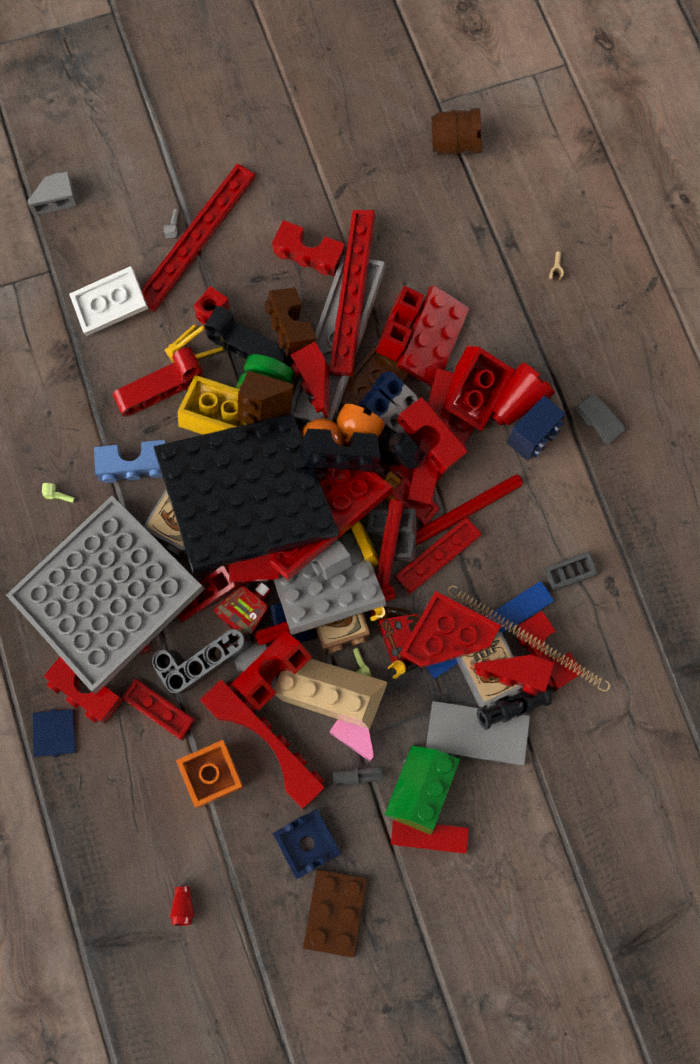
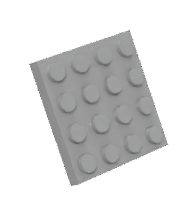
(314, 601)

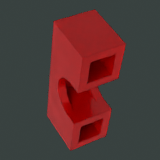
(323, 258)
(396, 330)
(422, 418)
(542, 629)
(281, 655)
(98, 706)

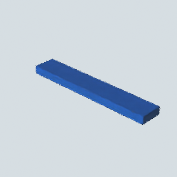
(515, 610)

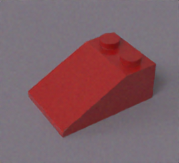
(477, 386)

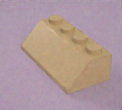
(332, 692)

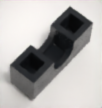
(323, 452)

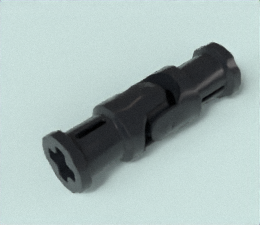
(514, 706)

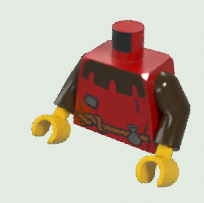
(396, 628)

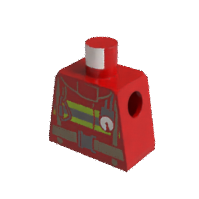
(244, 608)

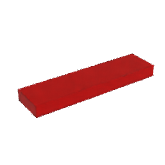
(438, 555)

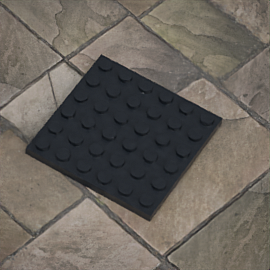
(244, 493)

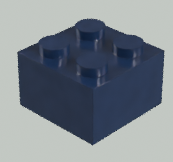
(536, 429)

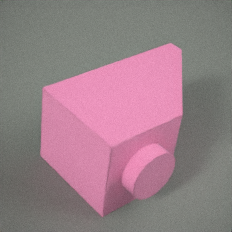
(354, 737)

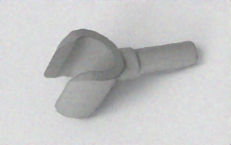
(171, 229)

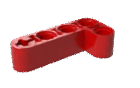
(159, 384)

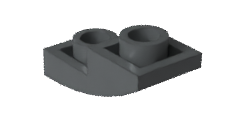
(601, 417)

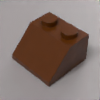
(263, 398)

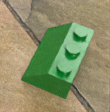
(422, 788)

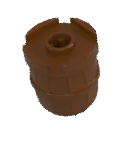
(457, 132)

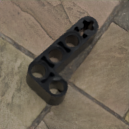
(240, 340)
(206, 657)

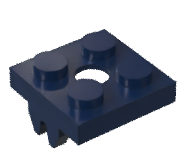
(289, 839)

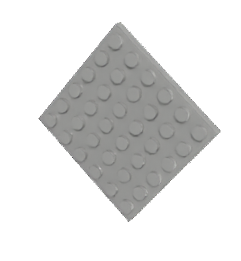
(104, 594)

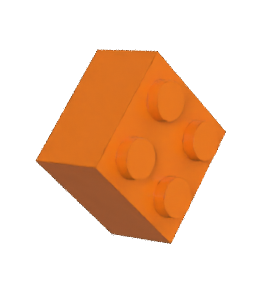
(210, 774)

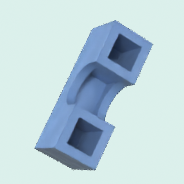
(111, 466)

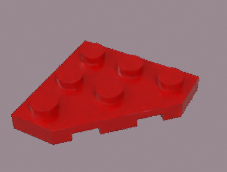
(447, 633)

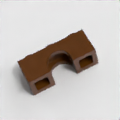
(284, 308)

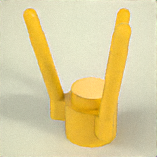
(184, 339)

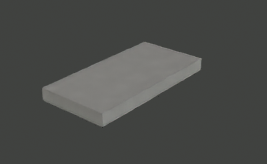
(458, 733)

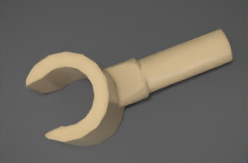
(557, 268)

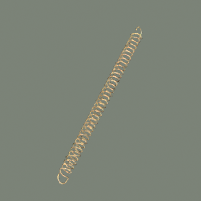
(530, 638)

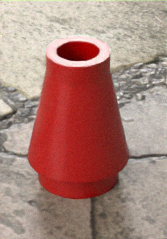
(182, 907)

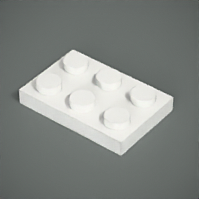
(108, 301)

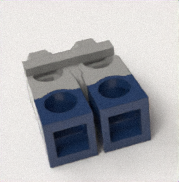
(387, 400)

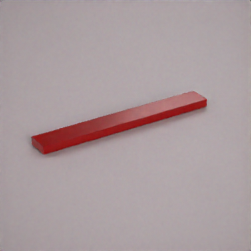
(196, 236)
(352, 293)

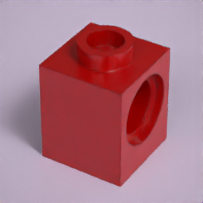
(210, 298)

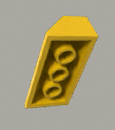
(209, 407)

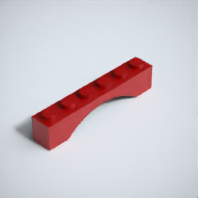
(227, 706)

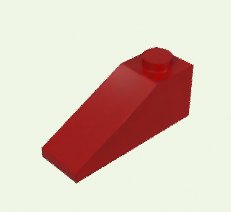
(215, 589)

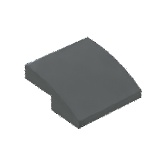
(407, 533)

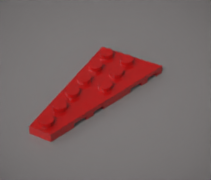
(349, 497)

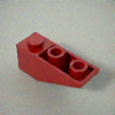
(315, 372)
(526, 671)

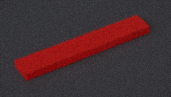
(425, 475)

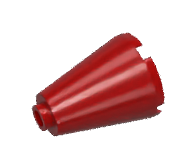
(520, 395)

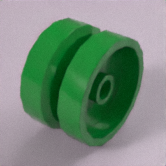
(268, 367)

